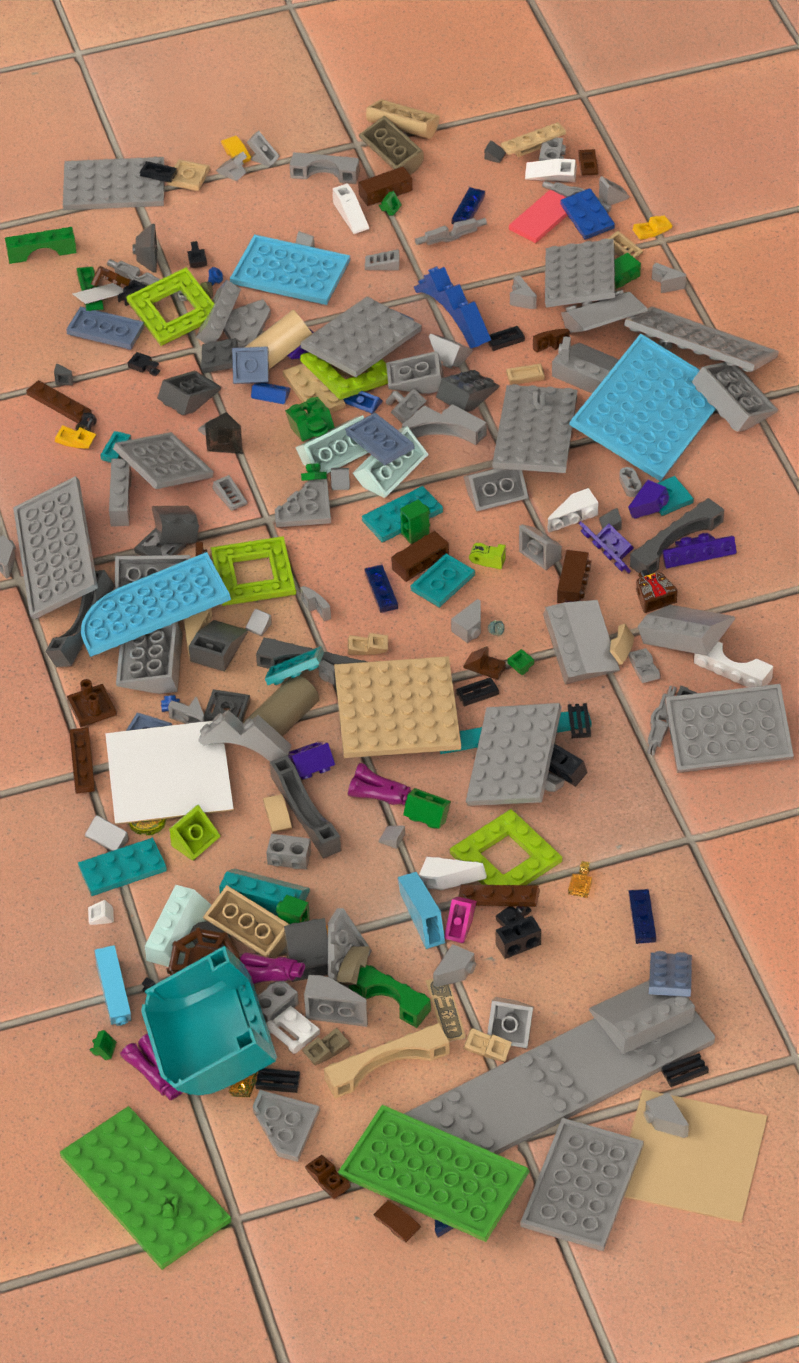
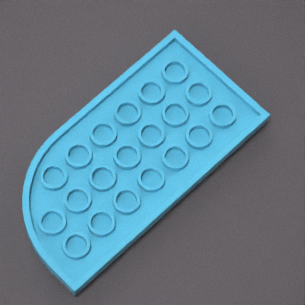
(153, 603)

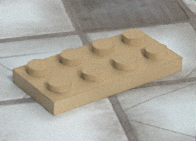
(307, 385)

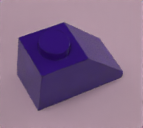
(649, 500)

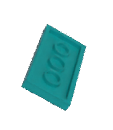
(386, 521)
(122, 866)

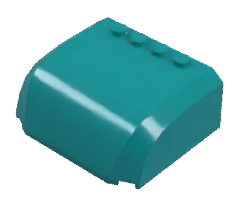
(207, 1025)

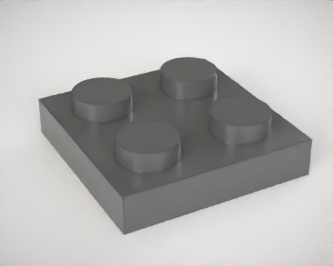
(218, 355)

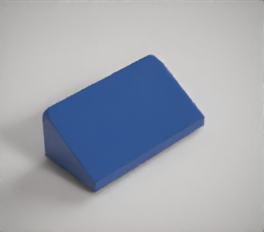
(270, 392)
(364, 401)

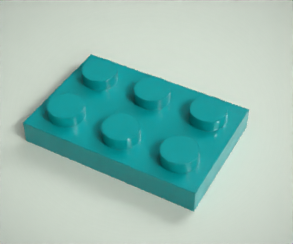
(442, 580)
(294, 666)

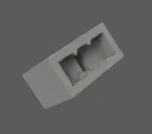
(552, 149)
(288, 851)
(277, 999)

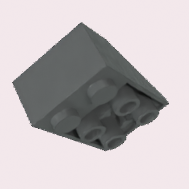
(466, 389)
(216, 644)
(308, 945)

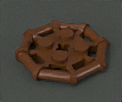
(200, 950)

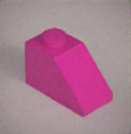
(459, 919)

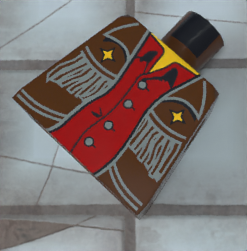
(655, 591)

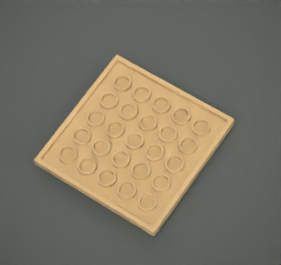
(397, 707)

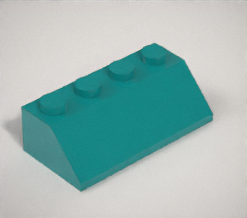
(261, 889)

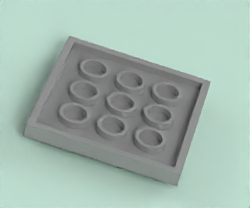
(163, 460)

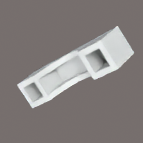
(747, 674)

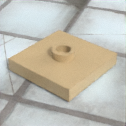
(189, 175)

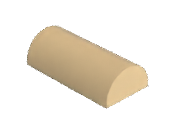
(404, 118)
(282, 337)
(247, 923)

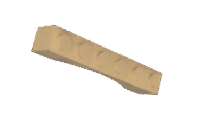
(424, 1045)

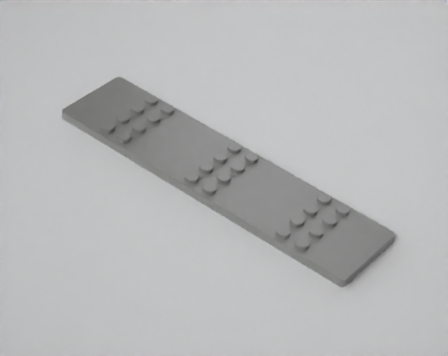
(553, 1084)

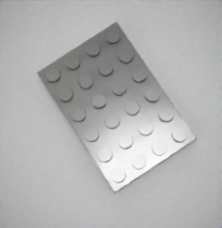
(110, 184)
(579, 273)
(361, 336)
(728, 728)
(514, 754)
(582, 1184)

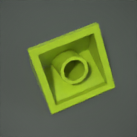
(193, 833)

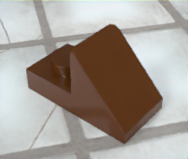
(482, 663)

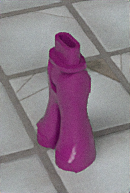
(370, 785)
(271, 969)
(133, 1055)

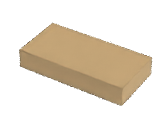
(525, 374)

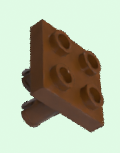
(91, 704)

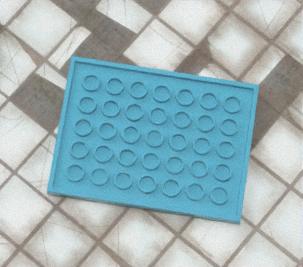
(646, 408)

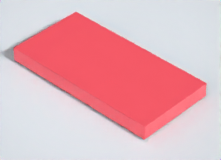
(540, 217)

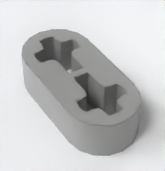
(627, 483)

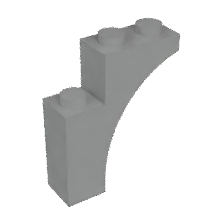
(451, 422)
(252, 734)

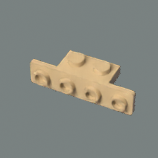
(532, 141)

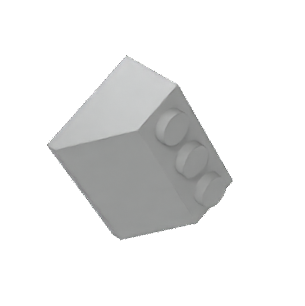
(495, 487)

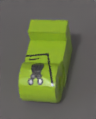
(488, 555)

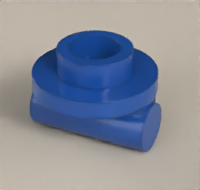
(215, 275)
(167, 699)

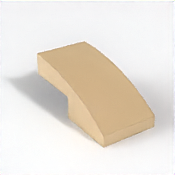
(372, 645)
(622, 645)
(277, 813)
(487, 1046)

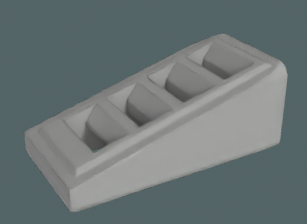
(383, 261)
(227, 481)

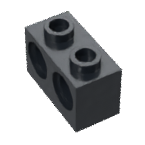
(567, 766)
(518, 937)

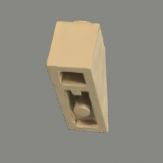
(196, 623)

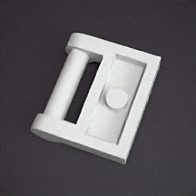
(296, 1025)

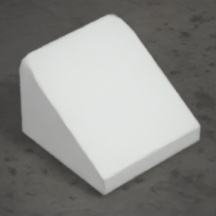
(100, 913)

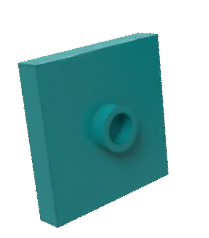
(678, 495)

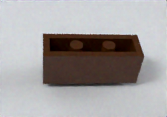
(376, 188)
(419, 556)
(574, 576)

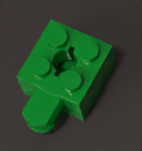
(310, 424)

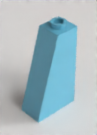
(422, 909)
(112, 985)

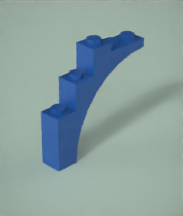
(452, 298)

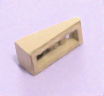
(620, 240)

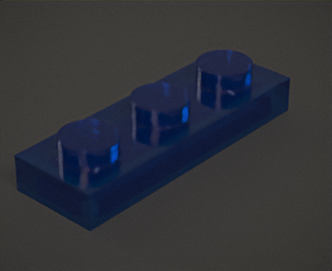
(468, 205)
(381, 588)
(642, 916)

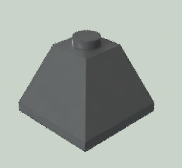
(146, 248)

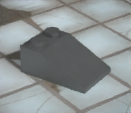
(187, 392)
(175, 524)

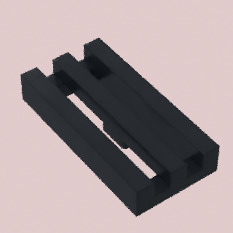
(158, 171)
(506, 338)
(478, 694)
(578, 709)
(683, 1067)
(278, 1077)

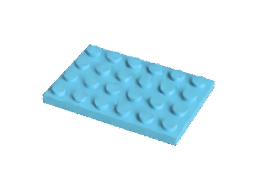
(290, 269)

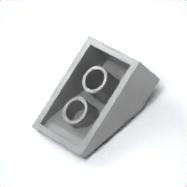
(416, 372)
(333, 1002)

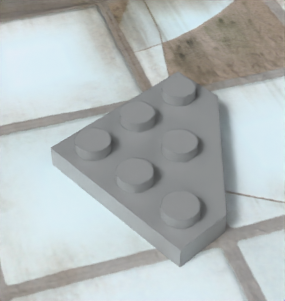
(247, 322)
(305, 507)
(341, 937)
(285, 1122)

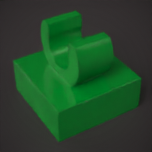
(390, 203)
(313, 472)
(520, 662)
(103, 1045)

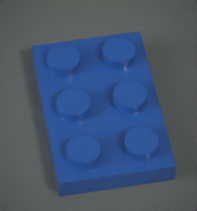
(587, 214)

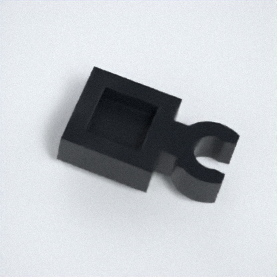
(133, 287)

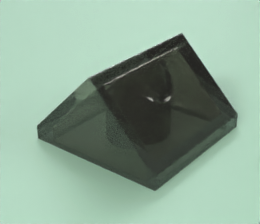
(224, 435)

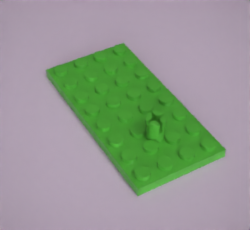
(434, 1172)
(145, 1187)

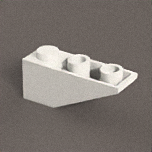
(552, 170)
(349, 208)
(574, 509)
(448, 873)

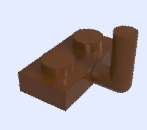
(109, 276)

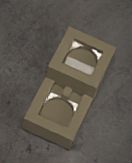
(351, 964)
(326, 1048)

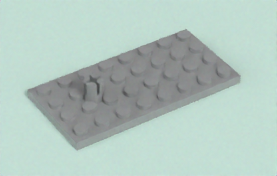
(701, 339)
(535, 428)
(55, 548)

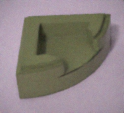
(207, 287)

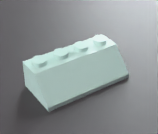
(332, 448)
(385, 478)
(177, 919)

